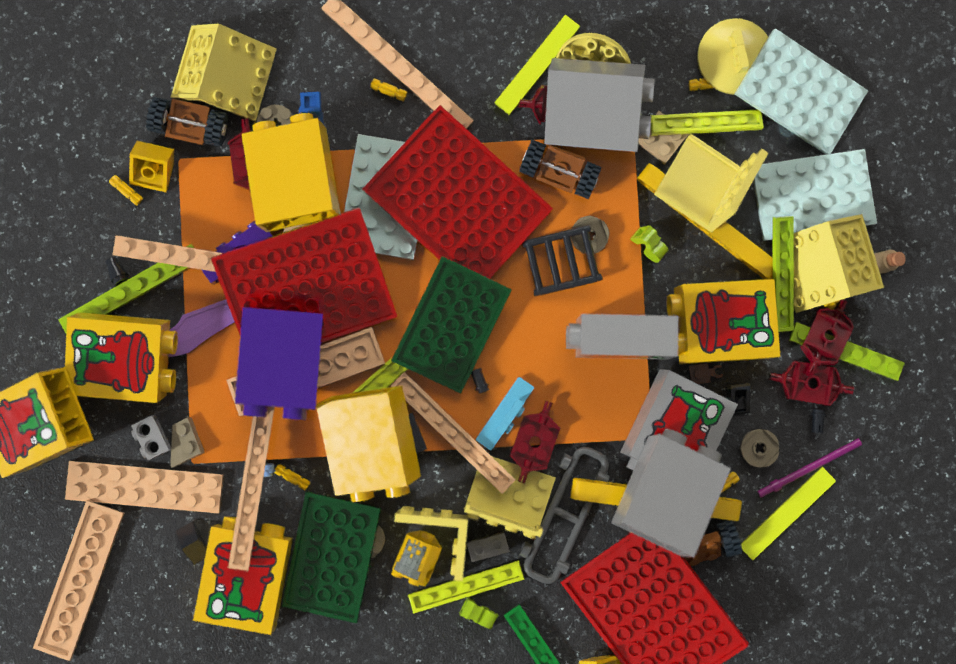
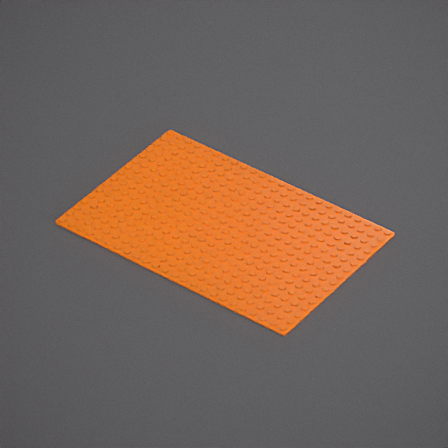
(589, 395)

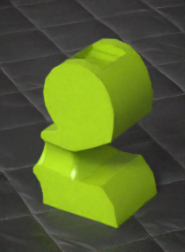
(654, 248)
(479, 614)

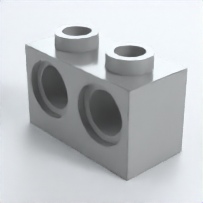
(156, 435)
(487, 546)

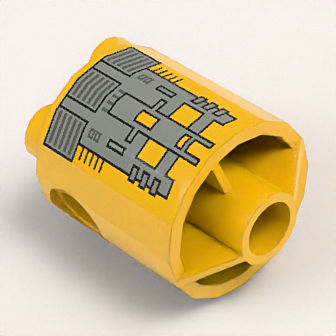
(417, 557)

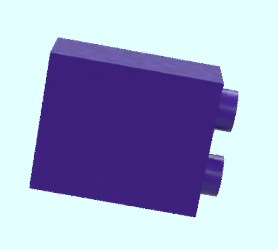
(278, 362)

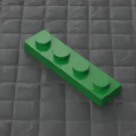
(530, 636)

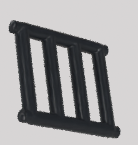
(547, 240)

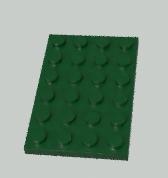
(451, 324)
(331, 557)

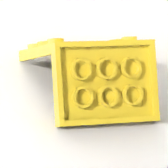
(224, 70)
(707, 183)
(833, 263)
(518, 507)
(445, 518)

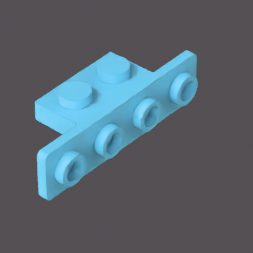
(505, 413)

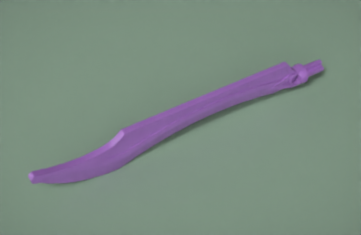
(201, 325)

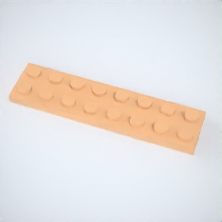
(340, 360)
(144, 486)
(78, 580)

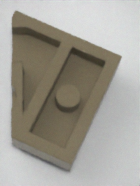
(185, 442)

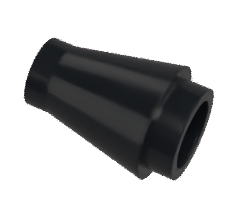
(116, 271)

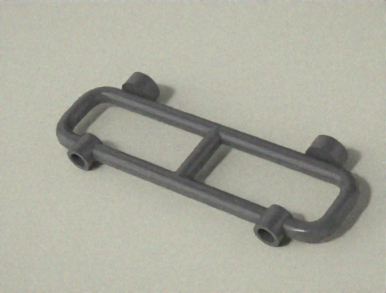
(530, 550)

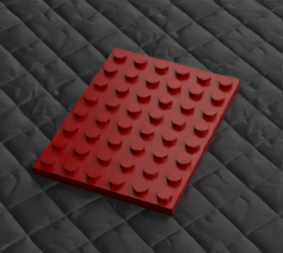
(457, 196)
(311, 270)
(653, 606)

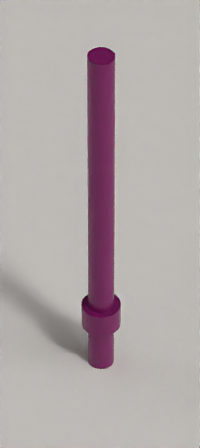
(777, 485)

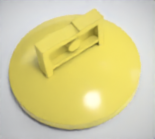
(593, 48)
(729, 52)

